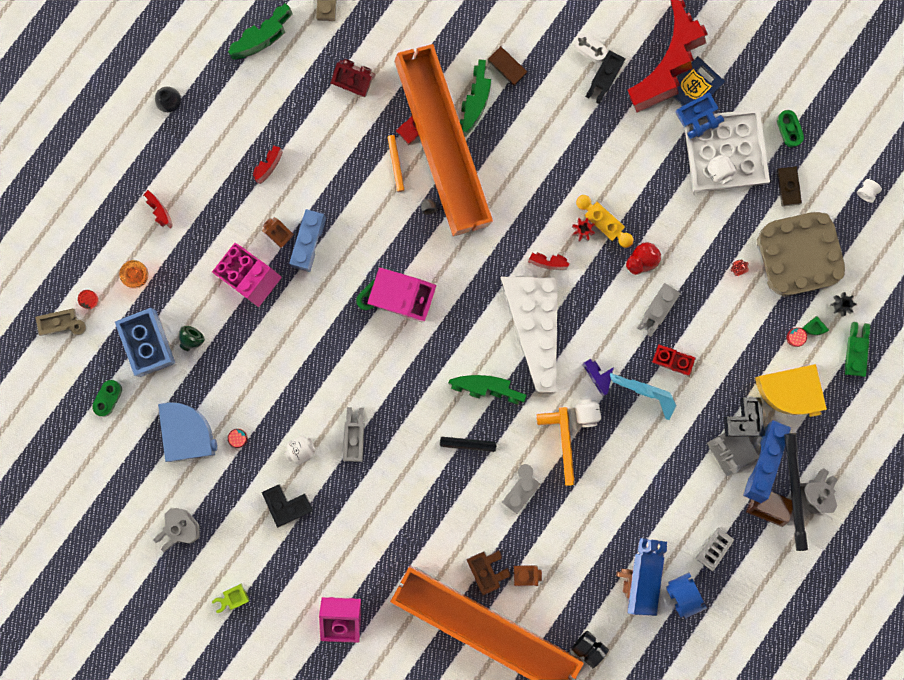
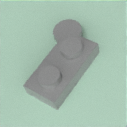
(522, 490)

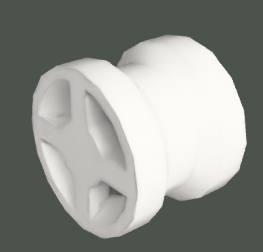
(869, 190)

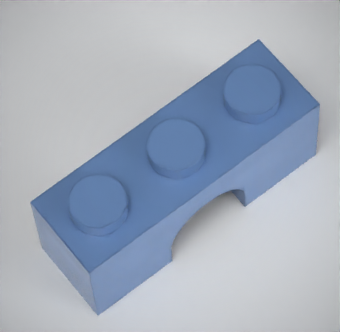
(309, 232)

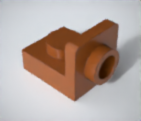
(277, 231)
(527, 575)

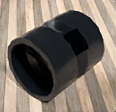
(590, 649)

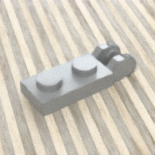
(659, 307)
(353, 437)

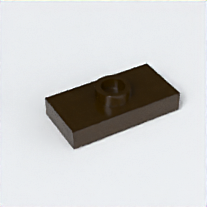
(789, 186)

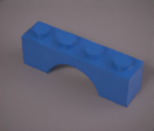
(765, 471)

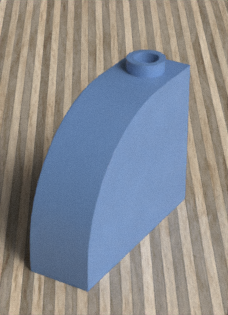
(185, 433)

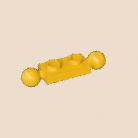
(604, 221)

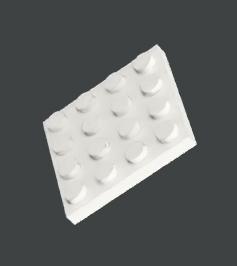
(737, 138)

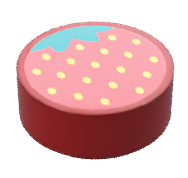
(796, 337)

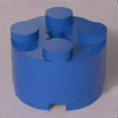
(686, 595)

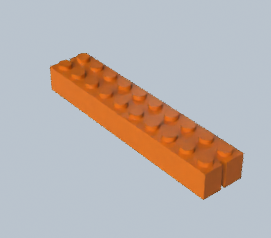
(443, 140)
(483, 629)

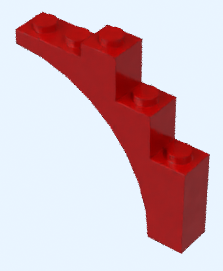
(663, 81)

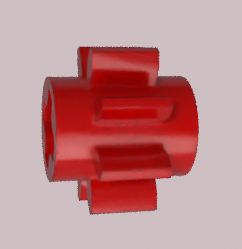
(578, 229)

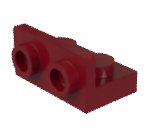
(352, 77)

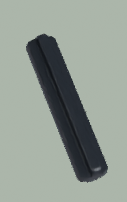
(468, 444)

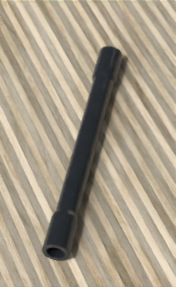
(791, 450)

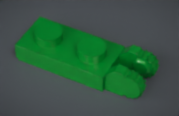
(857, 351)

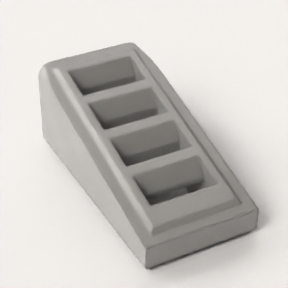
(705, 550)

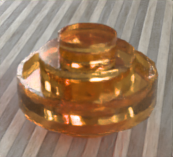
(133, 274)

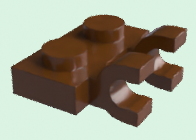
(483, 572)

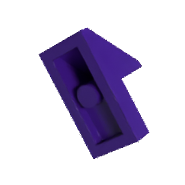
(601, 381)

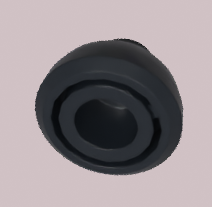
(167, 99)

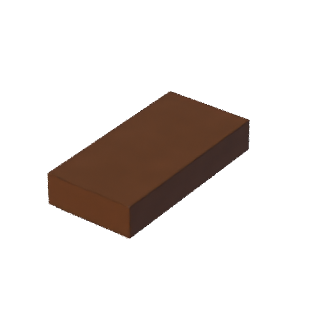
(507, 66)

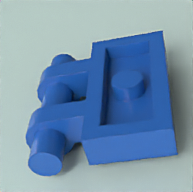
(696, 110)

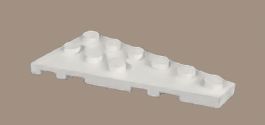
(535, 317)

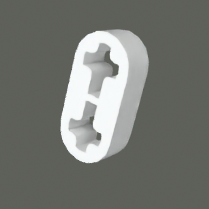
(587, 51)

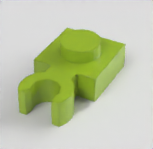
(233, 597)

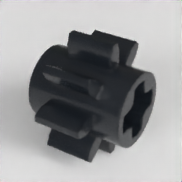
(839, 301)

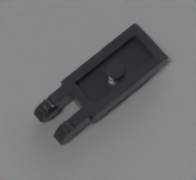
(606, 74)

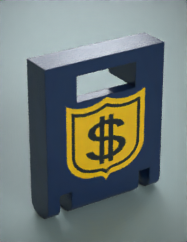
(695, 85)

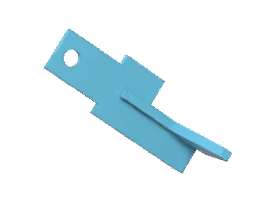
(665, 398)

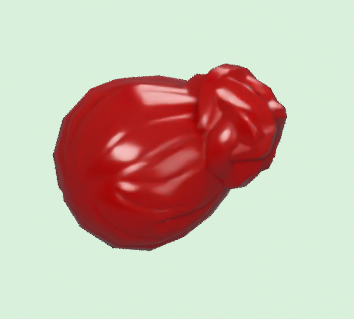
(644, 258)

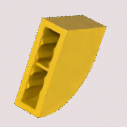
(793, 391)

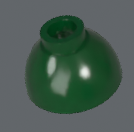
(190, 338)

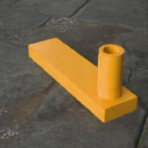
(561, 418)

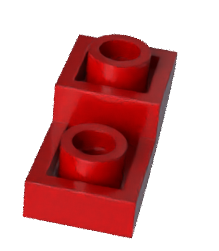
(264, 169)
(160, 212)
(556, 262)
(674, 360)

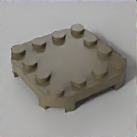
(801, 253)

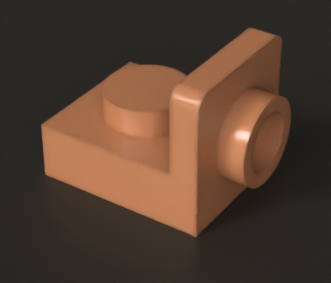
(626, 573)

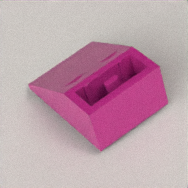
(247, 274)
(402, 294)

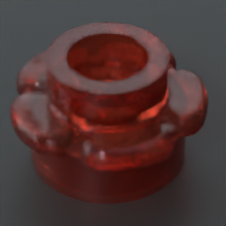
(739, 267)

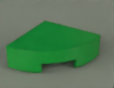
(815, 327)

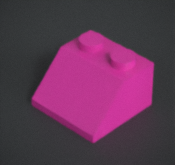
(340, 619)

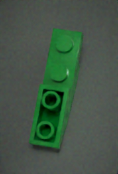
(255, 39)
(475, 105)
(479, 384)

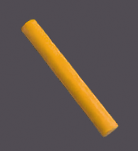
(395, 162)

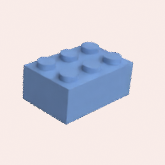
(145, 342)

